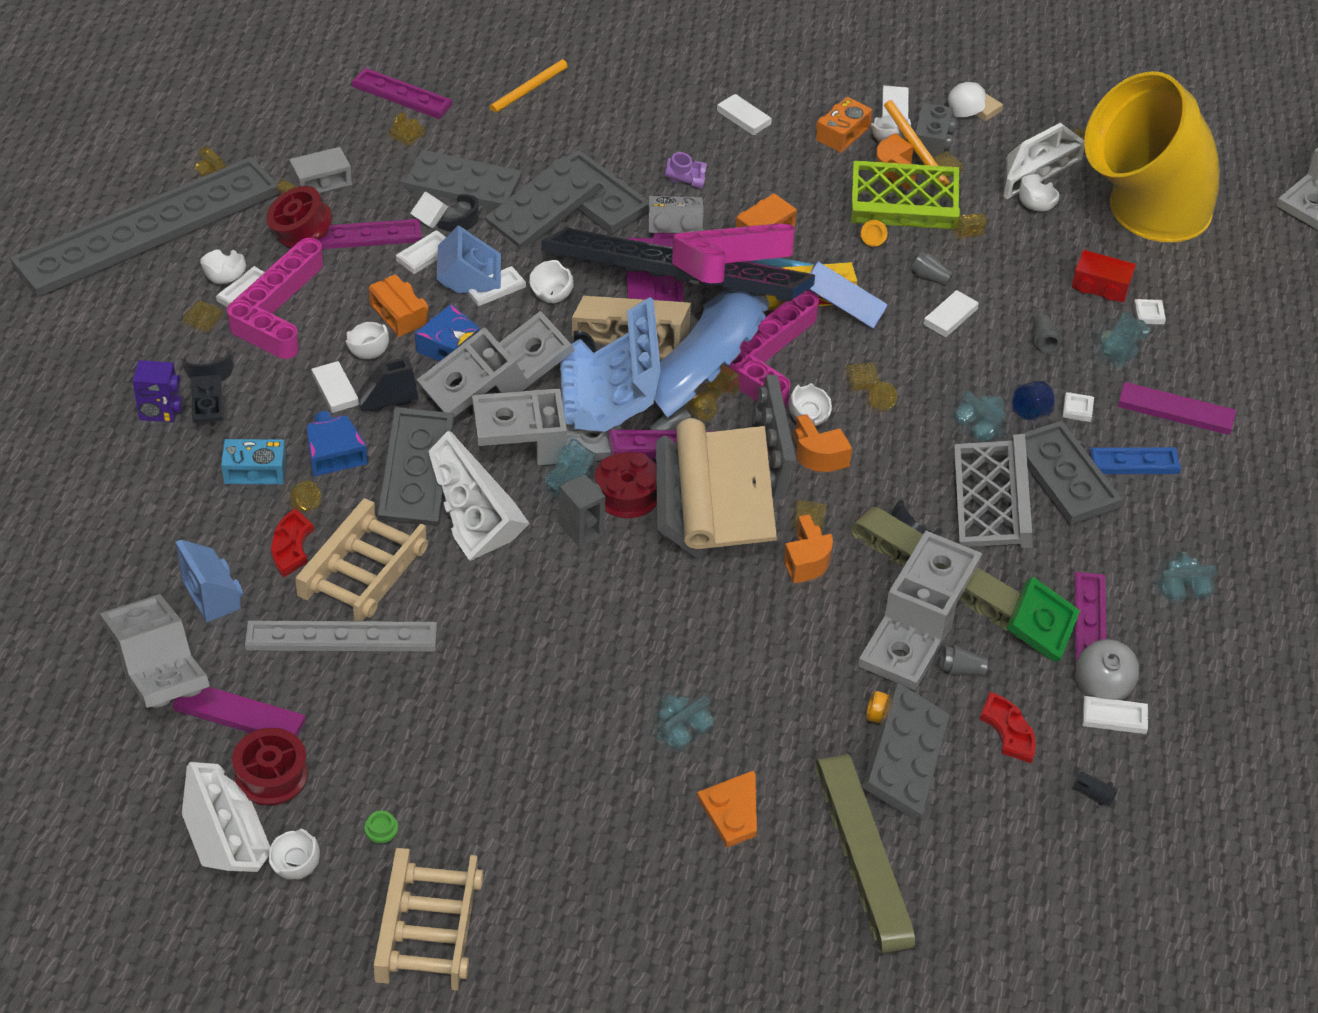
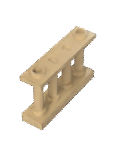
(347, 539)
(399, 901)

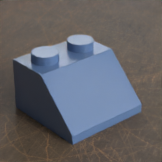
(467, 262)
(208, 580)

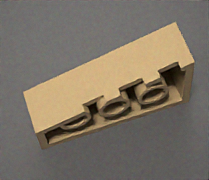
(607, 320)

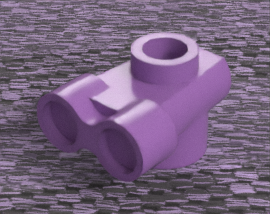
(682, 169)

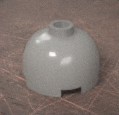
(1107, 670)

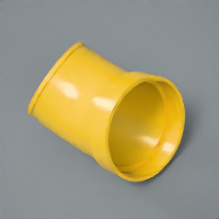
(1157, 156)

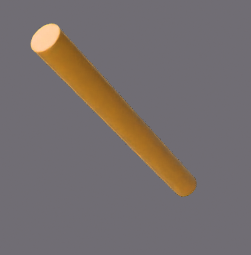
(528, 86)
(912, 138)

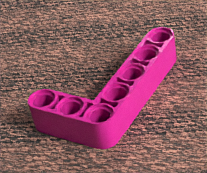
(707, 251)
(251, 312)
(773, 334)

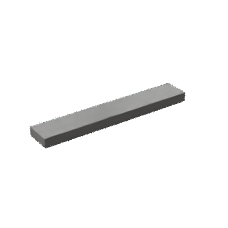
(340, 636)

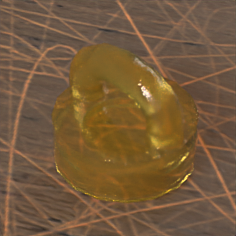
(883, 395)
(702, 402)
(305, 496)

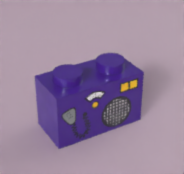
(157, 391)

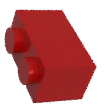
(1103, 276)

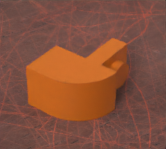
(895, 150)
(820, 451)
(811, 554)

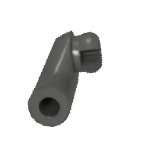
(453, 213)

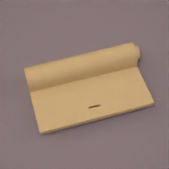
(718, 486)

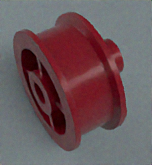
(299, 216)
(628, 484)
(270, 766)

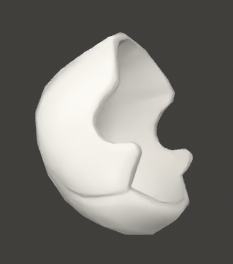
(967, 99)
(885, 127)
(1037, 195)
(223, 268)
(551, 277)
(368, 340)
(810, 401)
(294, 848)

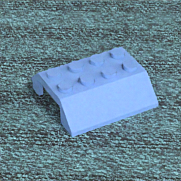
(616, 380)

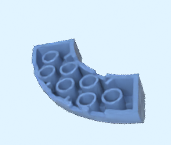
(713, 341)

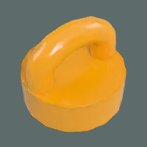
(874, 233)
(876, 707)

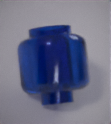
(1033, 400)

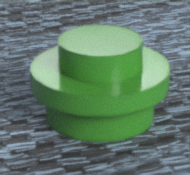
(381, 827)

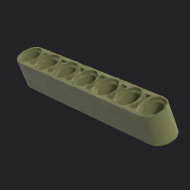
(898, 540)
(866, 853)

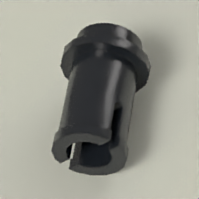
(1095, 788)

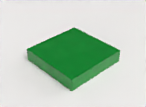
(1043, 619)

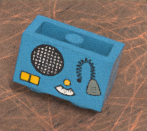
(253, 461)

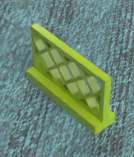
(905, 212)

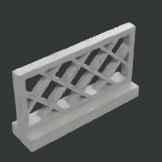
(1019, 495)

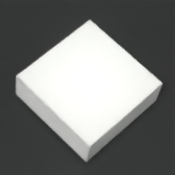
(429, 210)
(1149, 311)
(1078, 407)

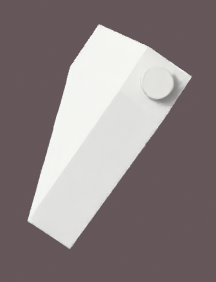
(478, 506)

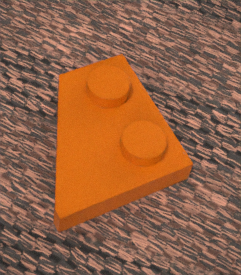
(732, 808)

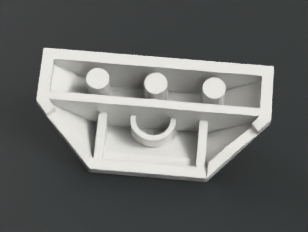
(1042, 156)
(222, 821)

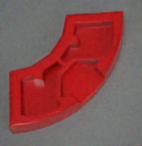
(288, 542)
(1013, 729)

